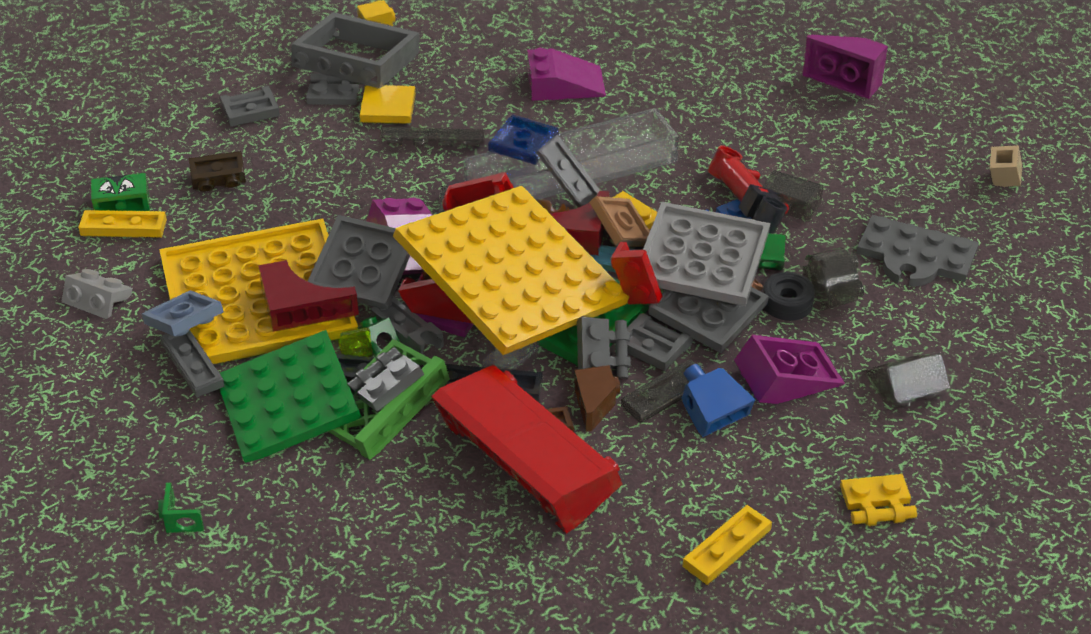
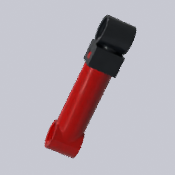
(756, 201)

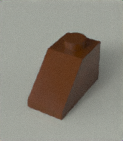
(595, 393)

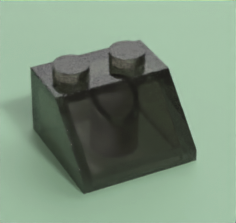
(909, 378)

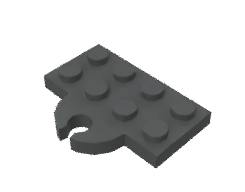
(917, 251)

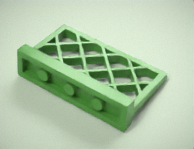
(386, 424)

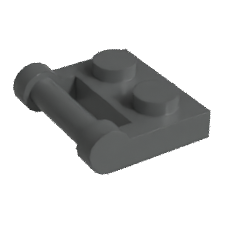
(250, 106)
(655, 342)

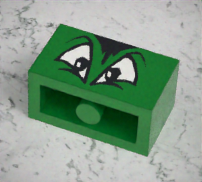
(121, 193)

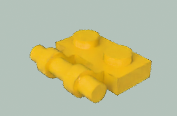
(878, 492)

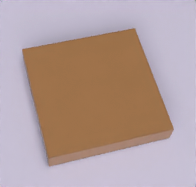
(621, 220)

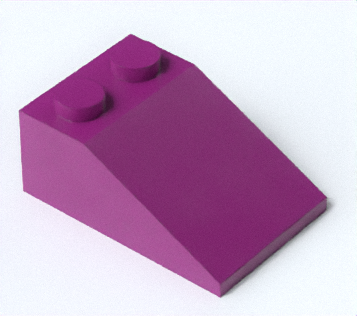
(845, 63)
(562, 76)
(398, 213)
(785, 368)

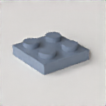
(182, 313)

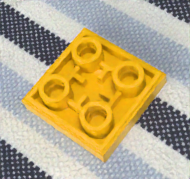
(387, 104)

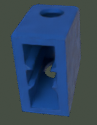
(714, 399)

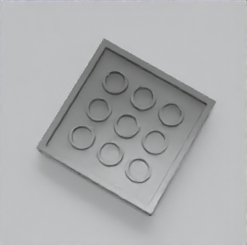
(705, 252)

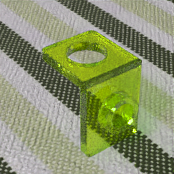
(356, 342)

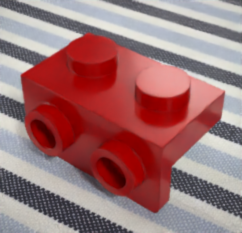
(636, 275)

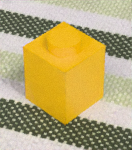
(377, 12)

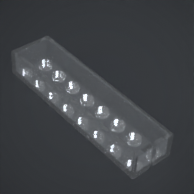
(602, 149)

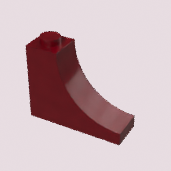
(584, 225)
(299, 303)

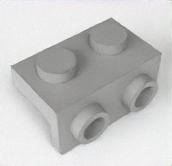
(93, 292)

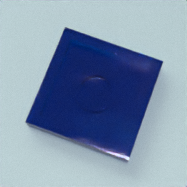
(521, 138)

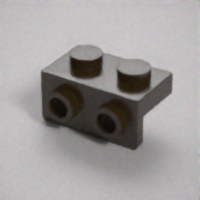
(217, 171)

